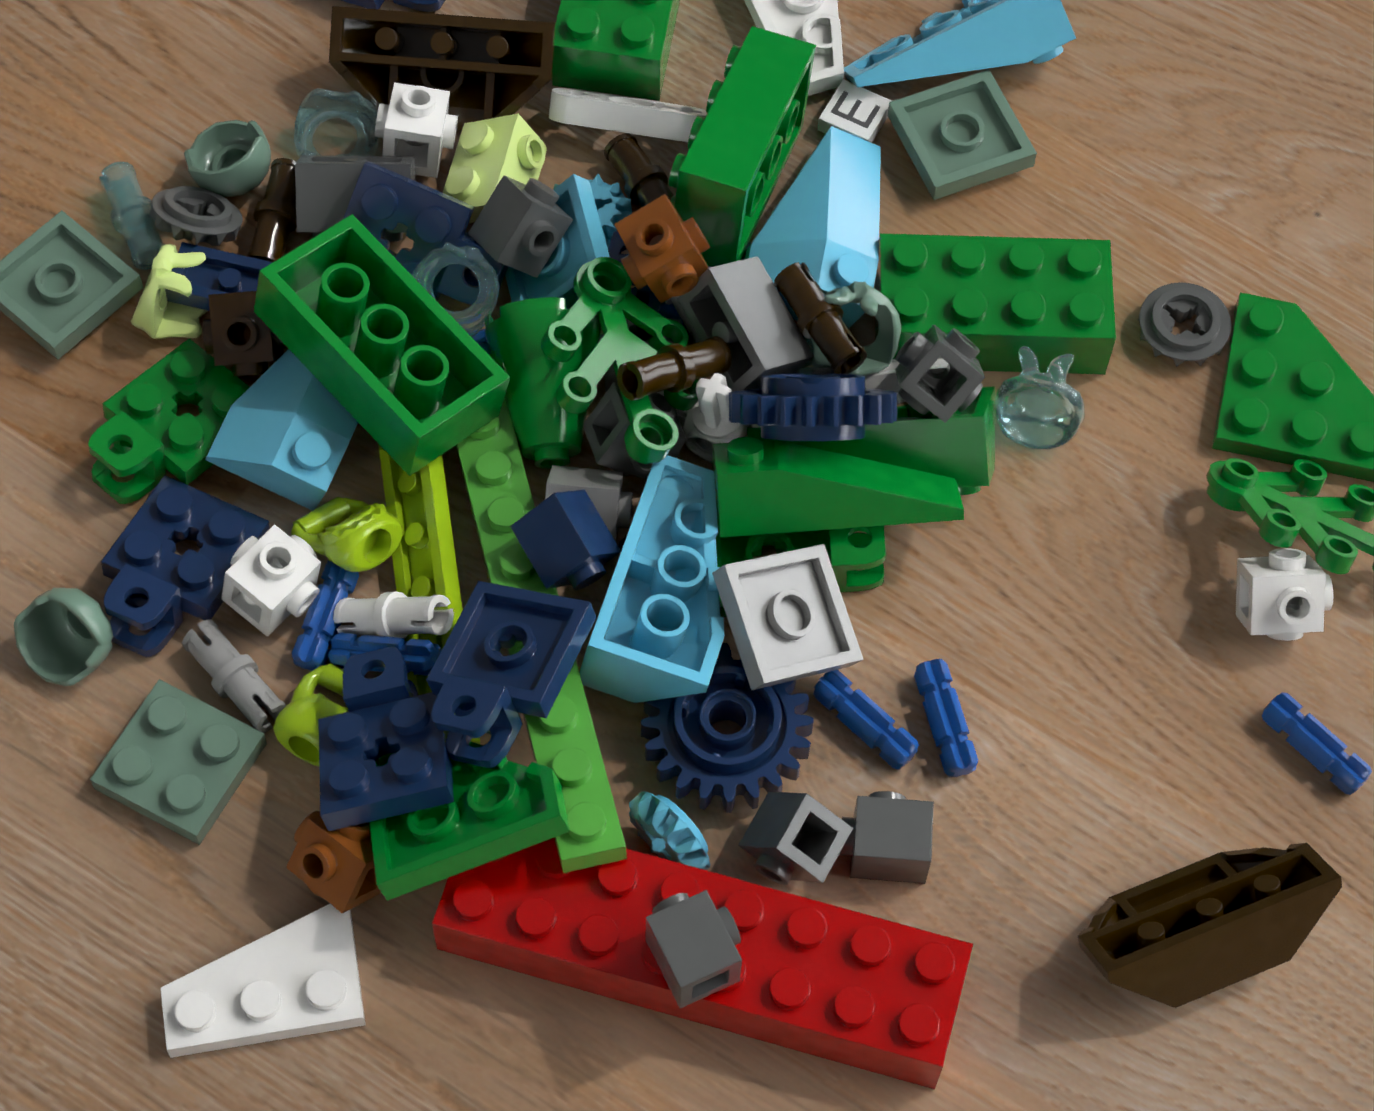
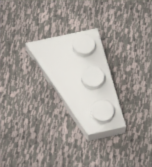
(811, 22)
(270, 989)

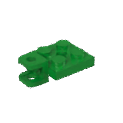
(149, 433)
(845, 550)

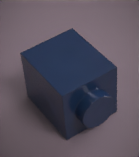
(566, 540)

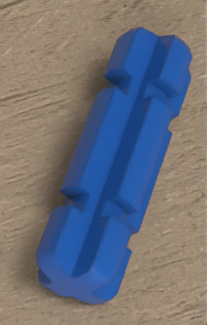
(319, 627)
(417, 653)
(946, 718)
(866, 719)
(1316, 743)

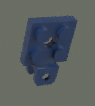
(432, 218)
(156, 584)
(493, 688)
(382, 719)

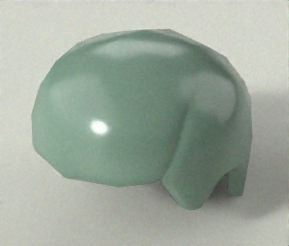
(229, 158)
(63, 635)

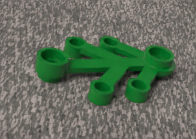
(606, 291)
(1281, 518)

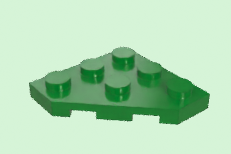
(1292, 393)
(490, 818)

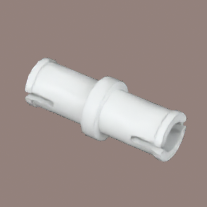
(394, 615)

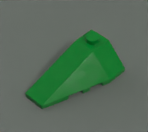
(954, 449)
(803, 488)

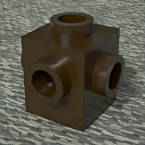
(225, 334)

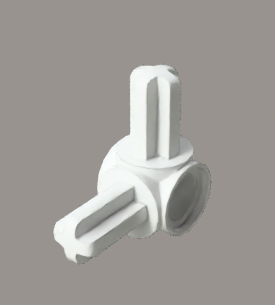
(709, 418)

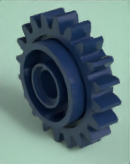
(812, 407)
(730, 763)

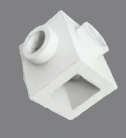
(417, 126)
(271, 579)
(1282, 594)

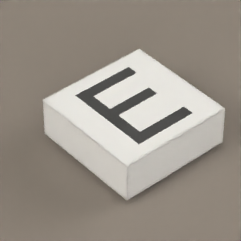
(855, 111)

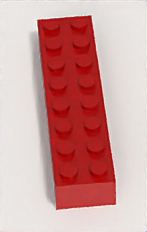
(808, 970)

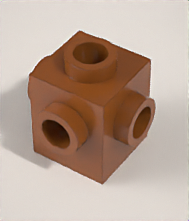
(663, 249)
(335, 862)

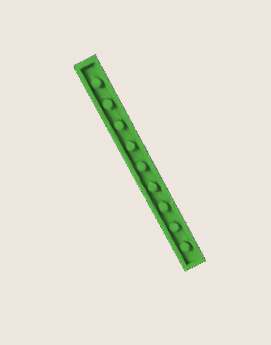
(567, 738)

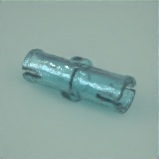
(131, 213)

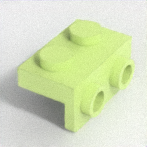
(489, 152)

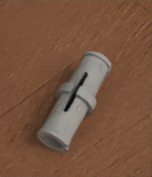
(233, 675)

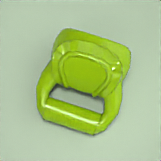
(355, 543)
(298, 721)

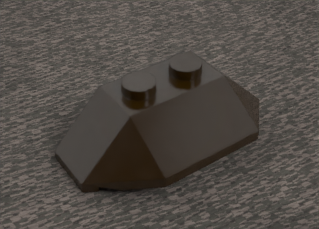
(482, 61)
(1210, 922)

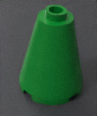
(514, 340)

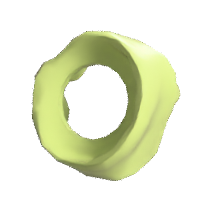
(157, 315)

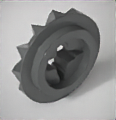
(196, 215)
(1178, 303)

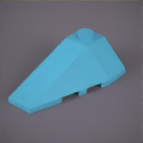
(969, 39)
(828, 219)
(285, 434)
(662, 605)

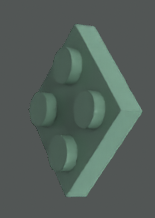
(961, 134)
(63, 284)
(179, 761)

